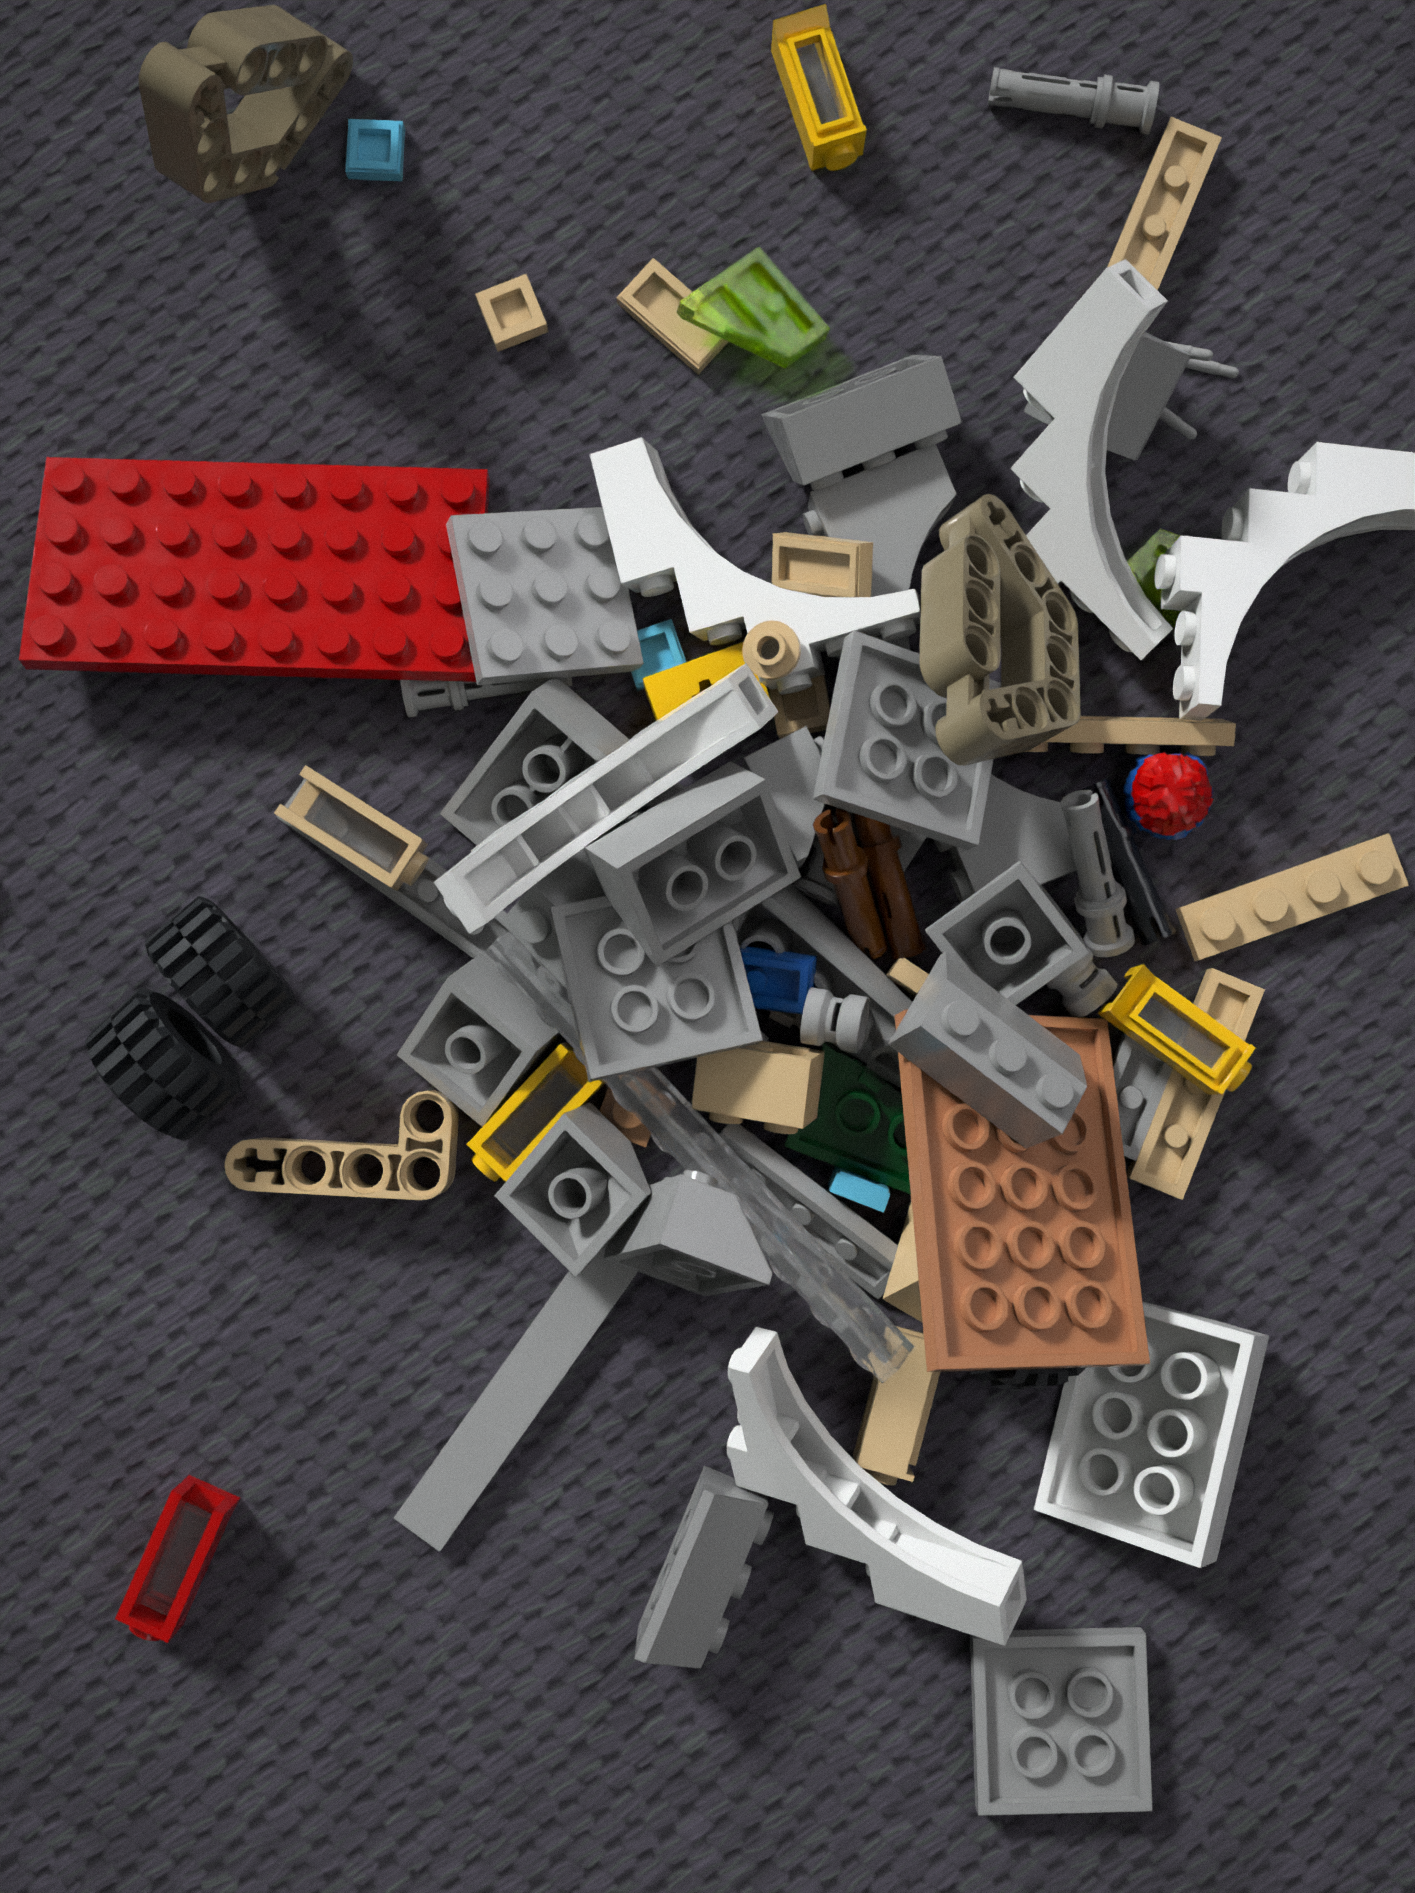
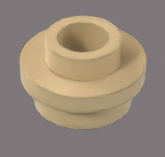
(786, 658)

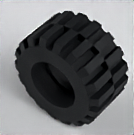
(219, 972)
(163, 1064)

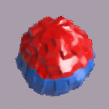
(1168, 794)

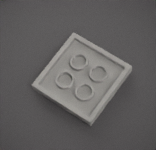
(542, 595)
(885, 753)
(644, 1013)
(1061, 1722)

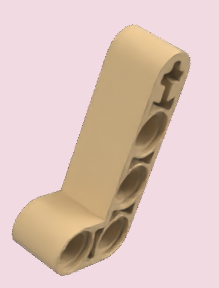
(343, 1158)

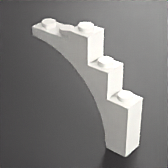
(1077, 383)
(660, 546)
(1215, 581)
(603, 796)
(845, 1511)

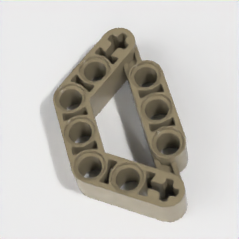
(286, 83)
(970, 596)

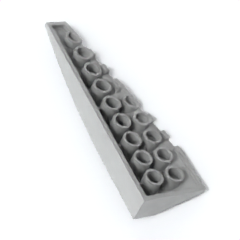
(560, 737)

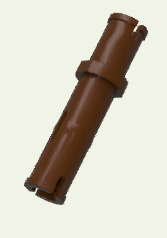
(846, 868)
(890, 886)

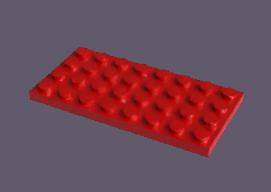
(249, 569)

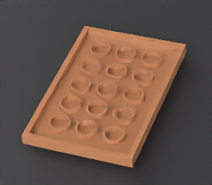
(1024, 1246)

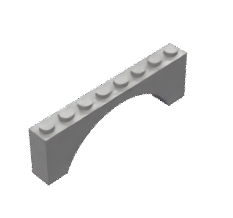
(897, 512)

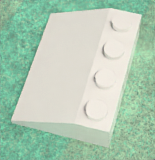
(1157, 1443)

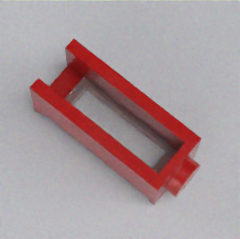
(176, 1559)

